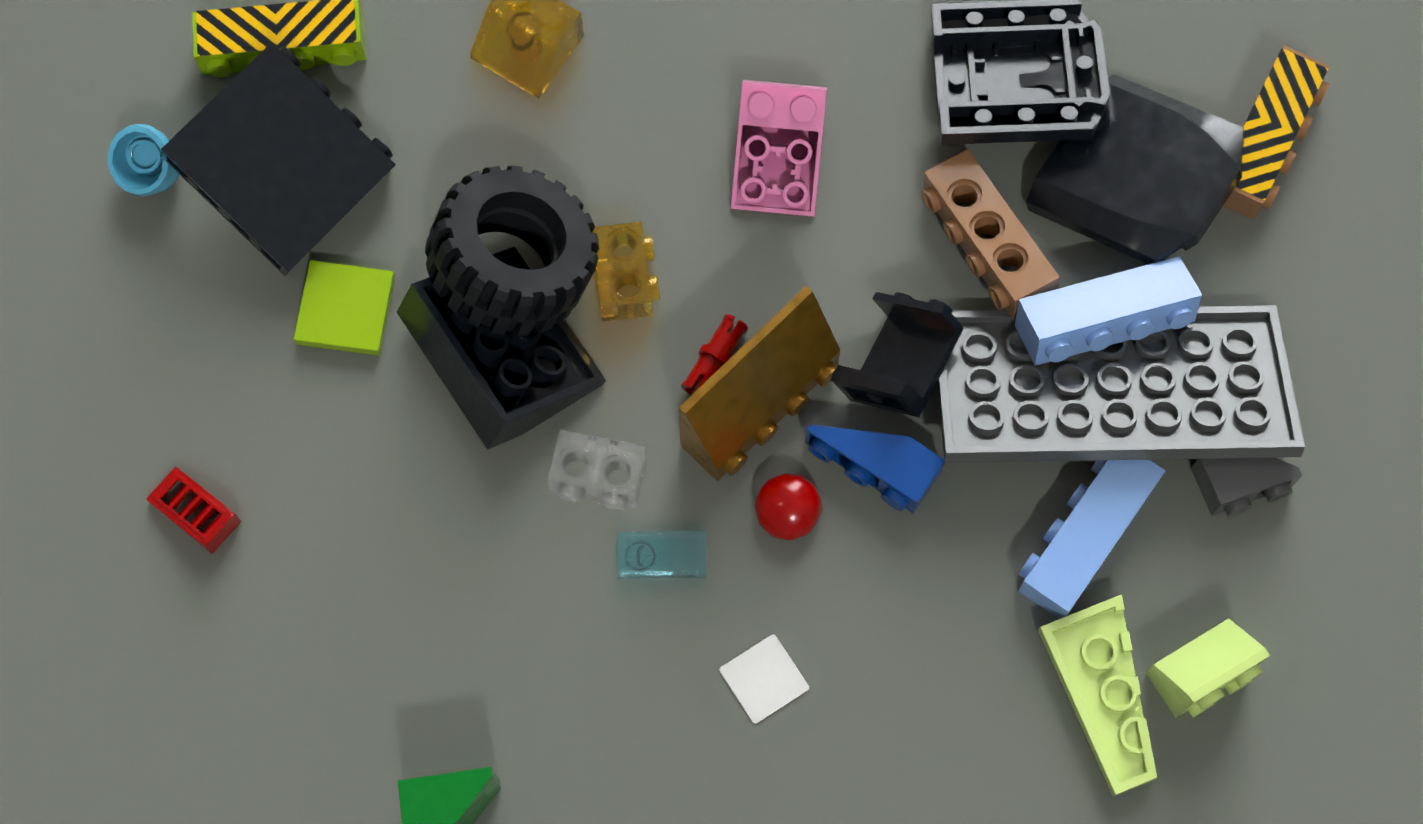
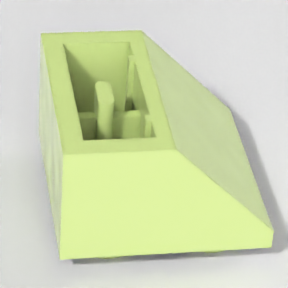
(1200, 670)

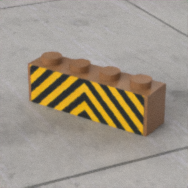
(1273, 125)

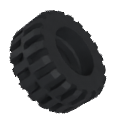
(492, 290)

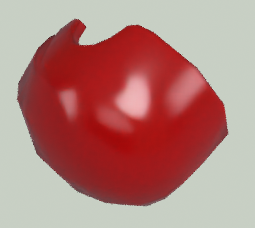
(788, 506)

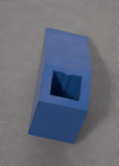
(887, 462)

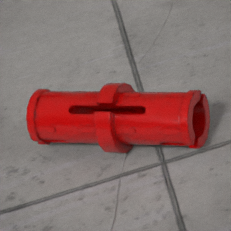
(715, 353)

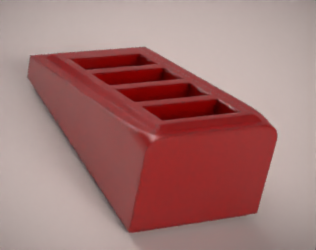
(219, 528)

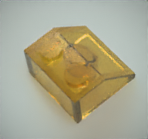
(527, 40)

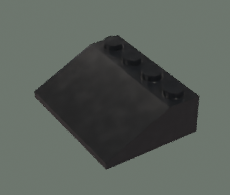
(498, 379)

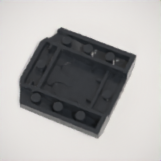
(1017, 71)
(1145, 176)

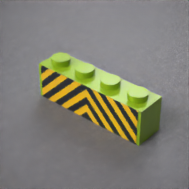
(311, 30)

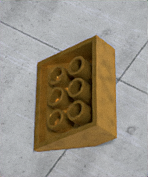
(759, 387)

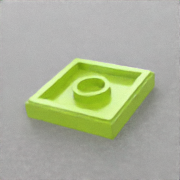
(344, 307)

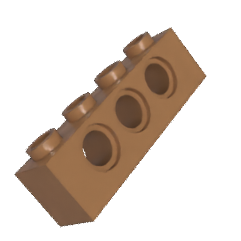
(965, 181)

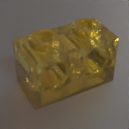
(616, 271)

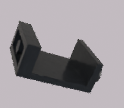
(904, 357)

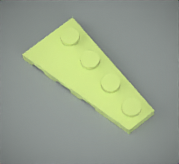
(1100, 681)

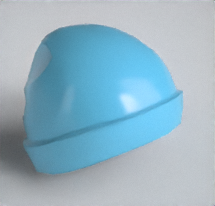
(137, 162)

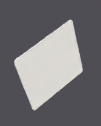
(764, 678)

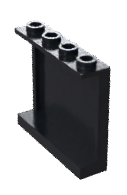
(278, 157)

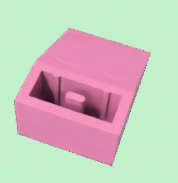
(778, 148)

